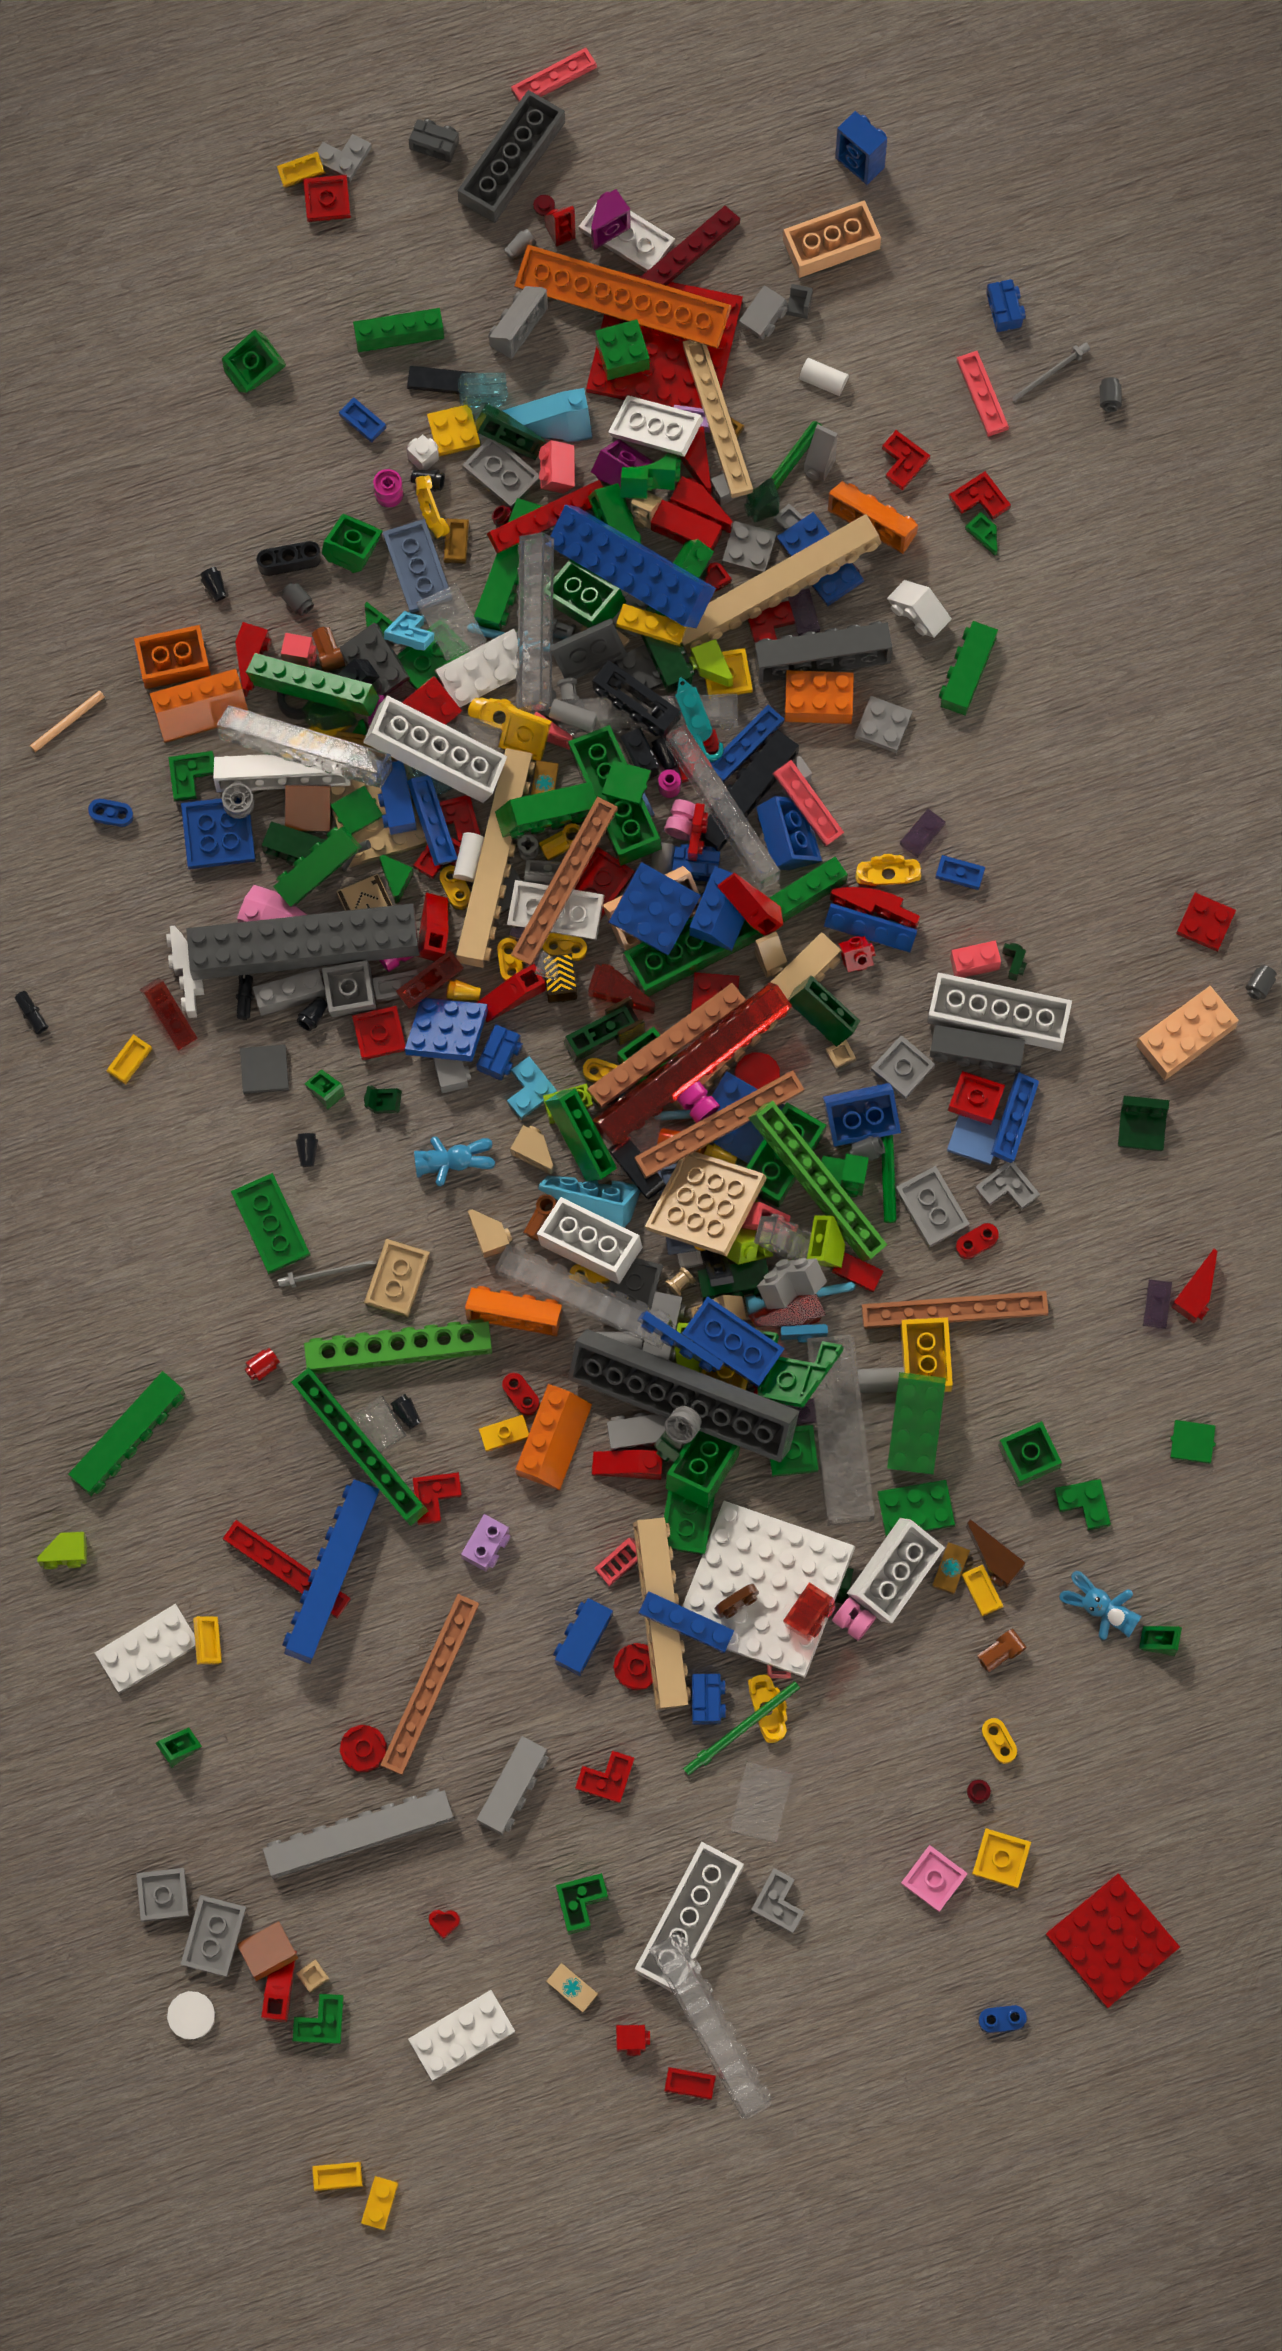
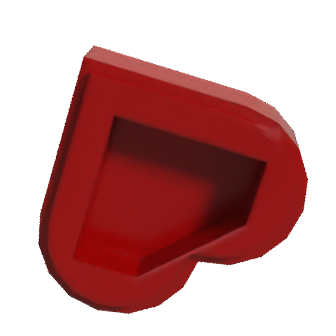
(717, 576)
(443, 1922)

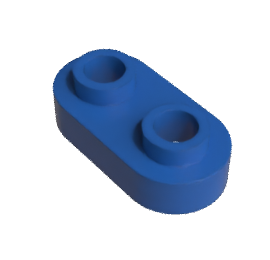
(111, 812)
(1002, 2019)

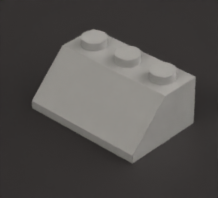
(518, 320)

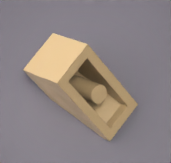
(770, 954)
(532, 1149)
(489, 1233)

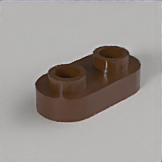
(744, 1596)

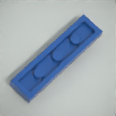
(747, 742)
(432, 820)
(871, 927)
(1014, 1117)
(672, 1337)
(686, 1622)

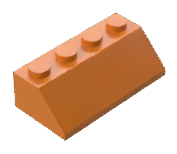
(892, 527)
(196, 704)
(514, 1311)
(553, 1437)

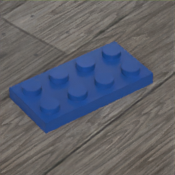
(806, 533)
(733, 1341)

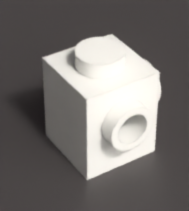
(423, 452)

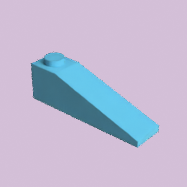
(556, 416)
(611, 1202)

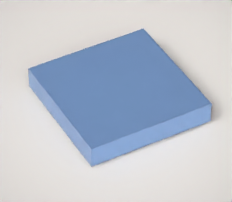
(973, 1139)

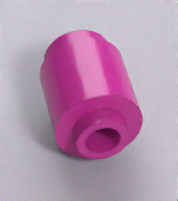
(669, 783)

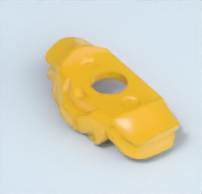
(435, 523)
(485, 708)
(871, 872)
(771, 1726)

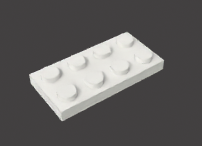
(640, 245)
(655, 425)
(481, 669)
(578, 918)
(147, 1648)
(461, 2035)

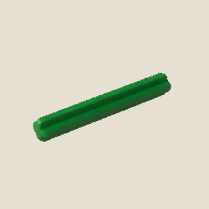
(794, 455)
(888, 1180)

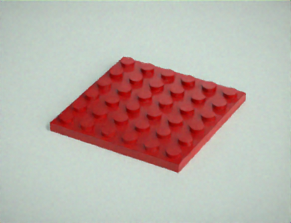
(669, 375)

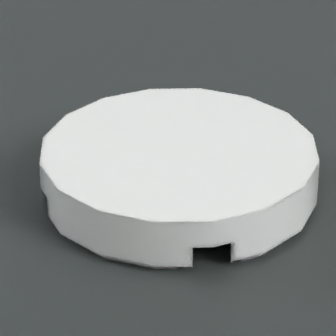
(191, 2015)

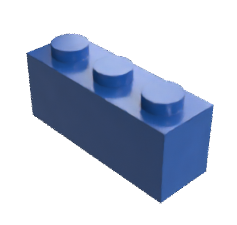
(397, 801)
(582, 1636)

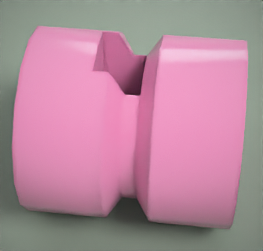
(680, 823)
(859, 1625)

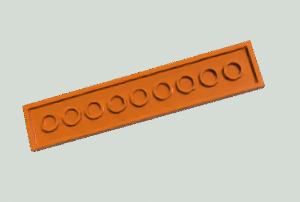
(624, 296)

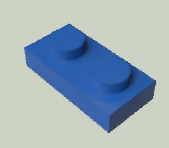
(362, 419)
(960, 872)

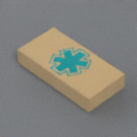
(572, 1988)

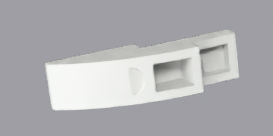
(180, 963)

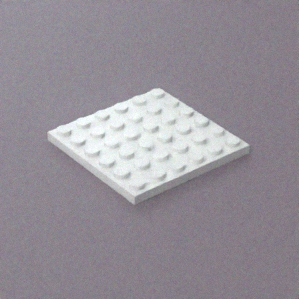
(780, 1563)

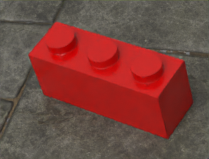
(685, 525)

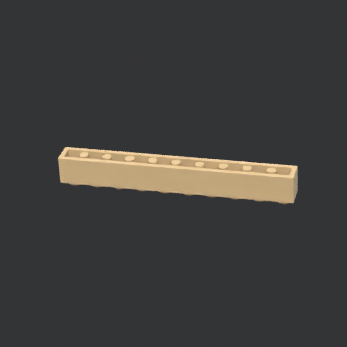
(783, 581)
(493, 864)
(813, 961)

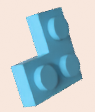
(407, 631)
(535, 1087)

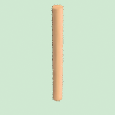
(67, 721)

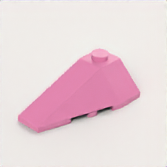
(265, 904)

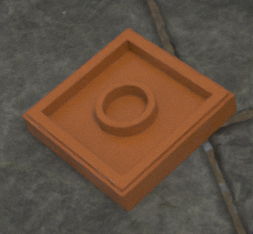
(308, 807)
(267, 1951)

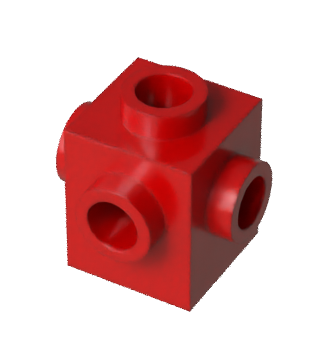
(857, 954)

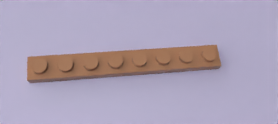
(564, 881)
(665, 1046)
(716, 1125)
(956, 1309)
(430, 1684)

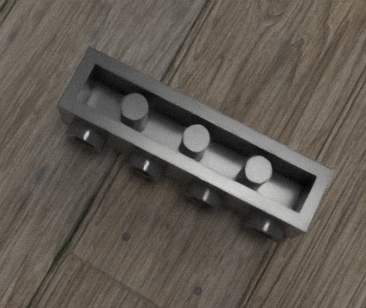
(977, 1048)

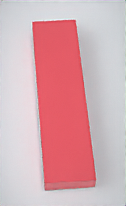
(556, 75)
(982, 393)
(808, 803)

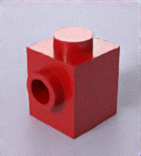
(632, 2039)

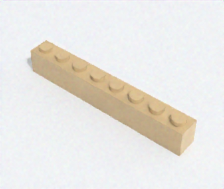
(663, 1643)

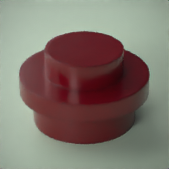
(543, 204)
(501, 515)
(978, 1791)

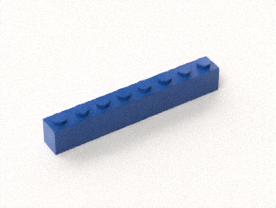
(331, 1571)

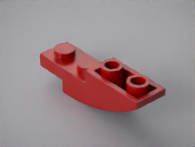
(871, 900)

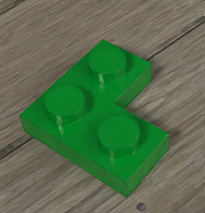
(186, 768)
(1087, 1496)
(325, 2028)

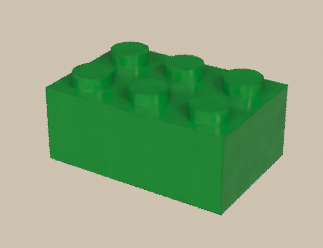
(585, 595)
(701, 1468)

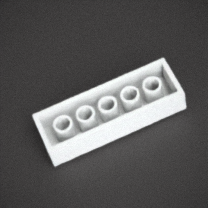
(435, 749)
(999, 1011)
(693, 1906)

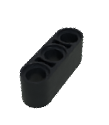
(281, 566)
(624, 1156)

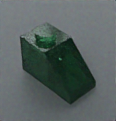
(763, 501)
(327, 717)

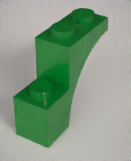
(658, 475)

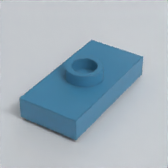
(803, 1332)

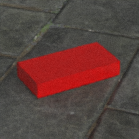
(859, 1272)
(690, 2083)

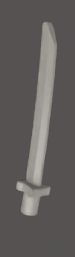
(1076, 353)
(291, 1280)

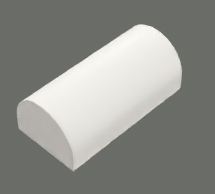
(823, 376)
(468, 857)

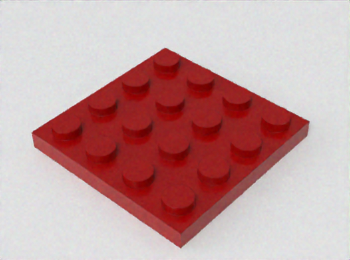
(1112, 1940)

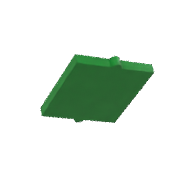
(626, 782)
(357, 810)
(1192, 1441)

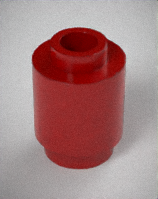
(261, 1364)

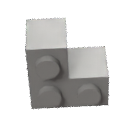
(790, 1280)

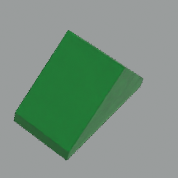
(397, 876)
(325, 1088)
(1160, 1639)
(178, 1746)

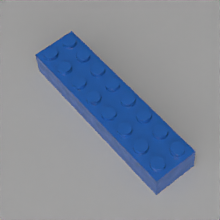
(631, 566)

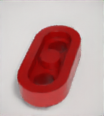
(977, 1240)
(520, 1393)

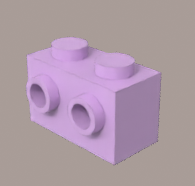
(485, 1543)

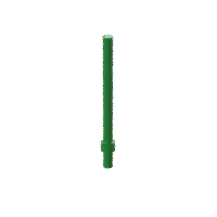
(704, 1757)

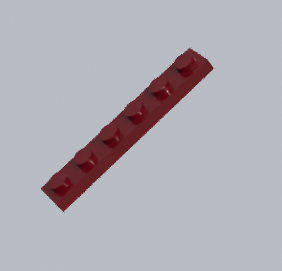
(693, 247)

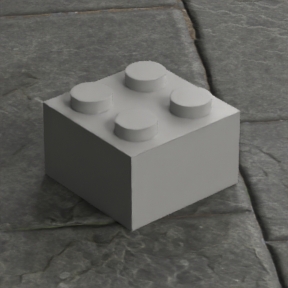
(349, 989)

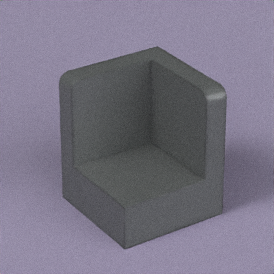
(799, 301)

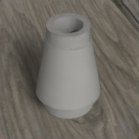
(519, 244)

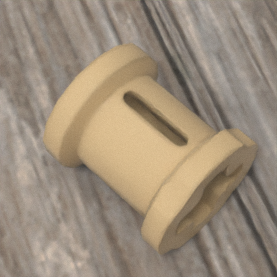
(680, 1281)

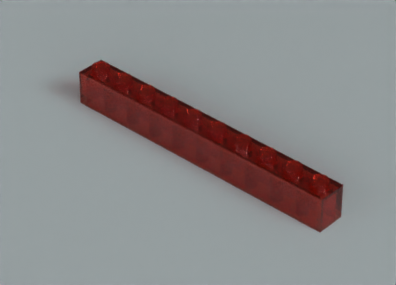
(692, 1063)

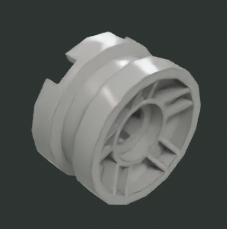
(231, 794)
(683, 1432)

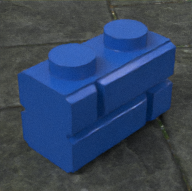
(1005, 306)
(703, 867)
(499, 1052)
(707, 1699)

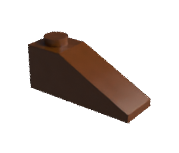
(998, 1560)

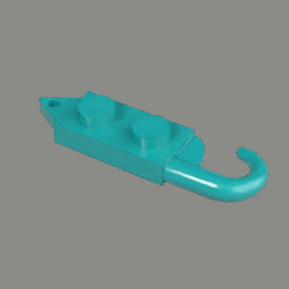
(696, 717)

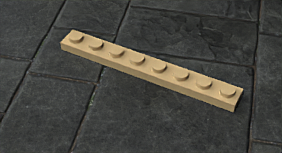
(718, 418)

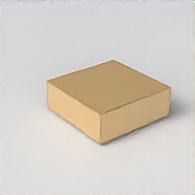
(840, 1055)
(312, 1976)

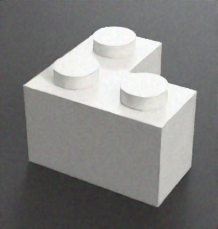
(920, 606)

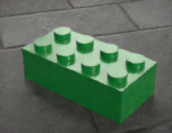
(545, 810)
(766, 1161)
(916, 1423)

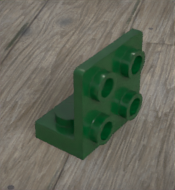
(1143, 1123)

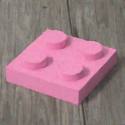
(934, 1878)

